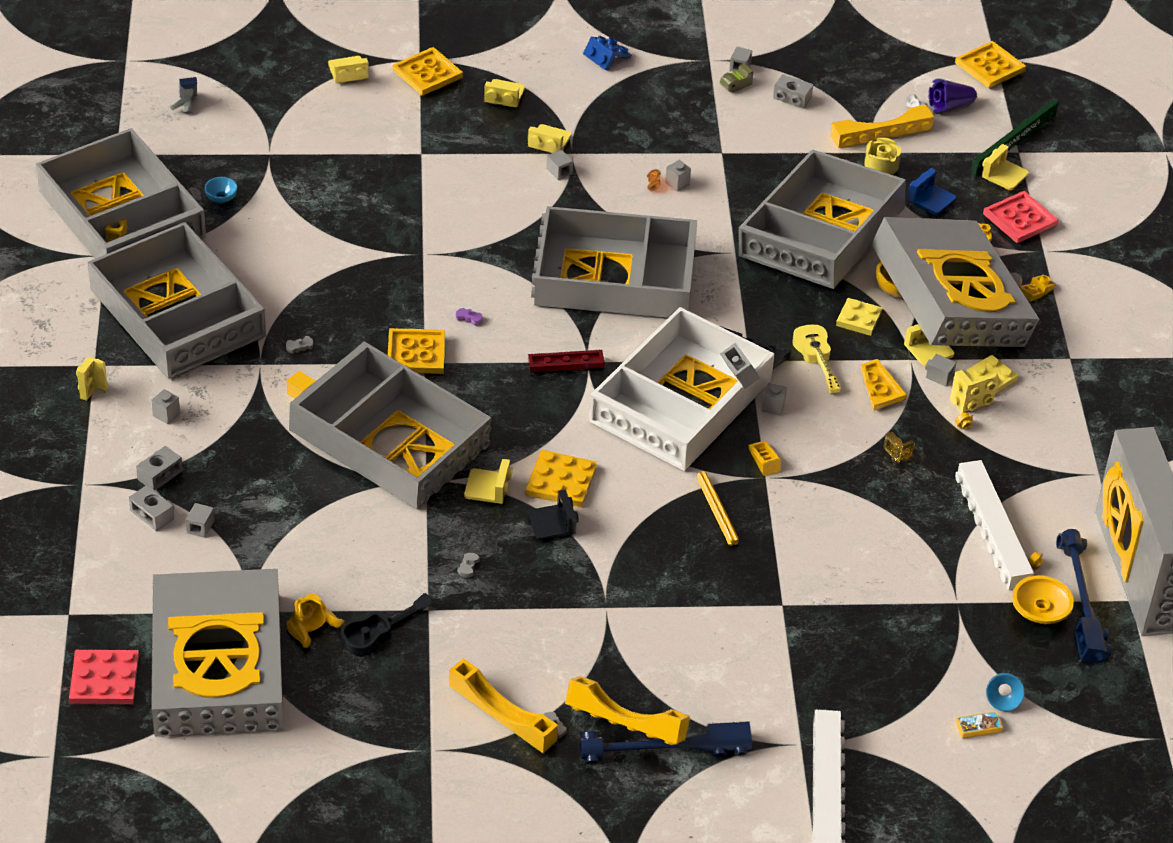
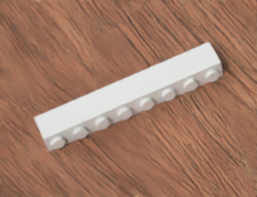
(993, 523)
(828, 777)

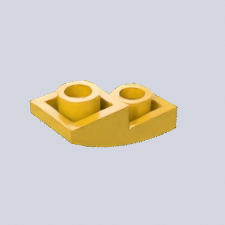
(1038, 287)

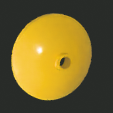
(1043, 599)

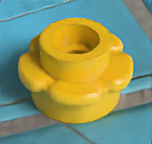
(964, 420)
(1035, 560)

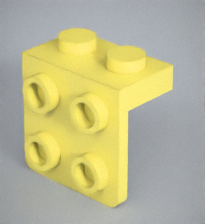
(349, 69)
(503, 92)
(548, 138)
(1001, 171)
(921, 348)
(973, 394)
(489, 485)

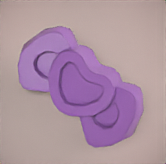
(469, 316)

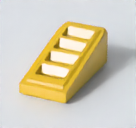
(767, 460)

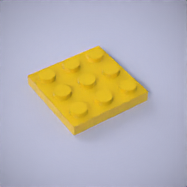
(990, 64)
(427, 71)
(418, 349)
(561, 472)

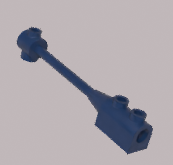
(1089, 631)
(716, 739)

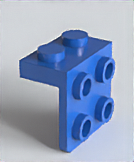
(603, 51)
(928, 195)

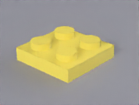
(859, 316)
(991, 366)

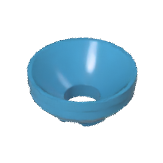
(221, 186)
(1007, 702)

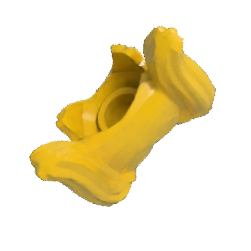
(308, 616)

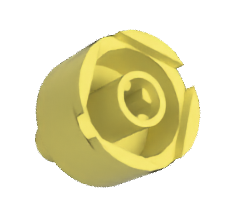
(883, 155)

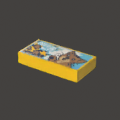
(979, 724)

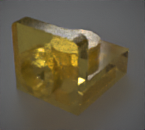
(896, 448)

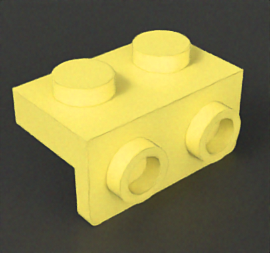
(91, 376)

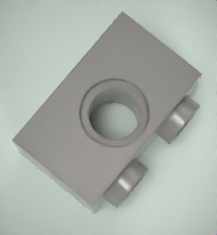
(793, 91)
(740, 365)
(159, 468)
(151, 507)

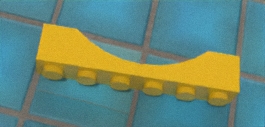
(851, 133)
(589, 697)
(530, 726)

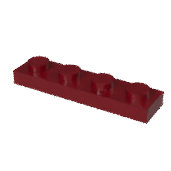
(566, 360)

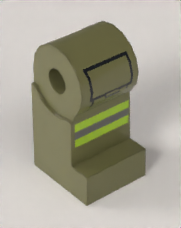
(738, 79)

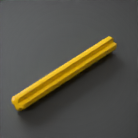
(717, 508)

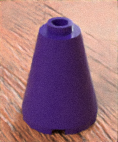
(950, 95)

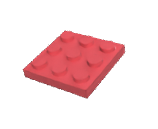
(1020, 216)
(104, 677)

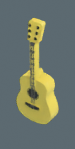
(812, 343)

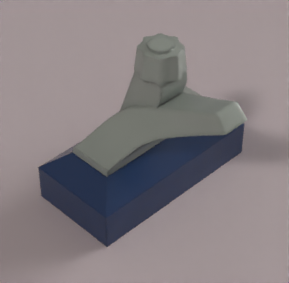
(187, 92)

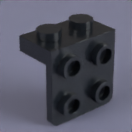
(554, 520)

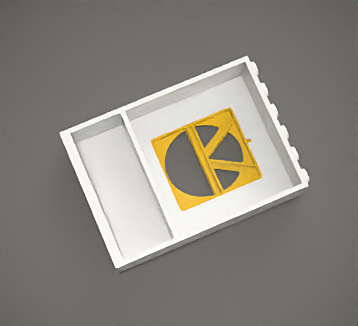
(661, 421)

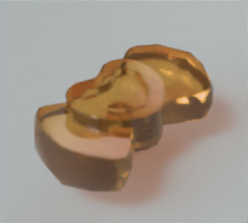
(654, 179)

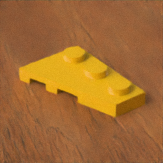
(881, 385)

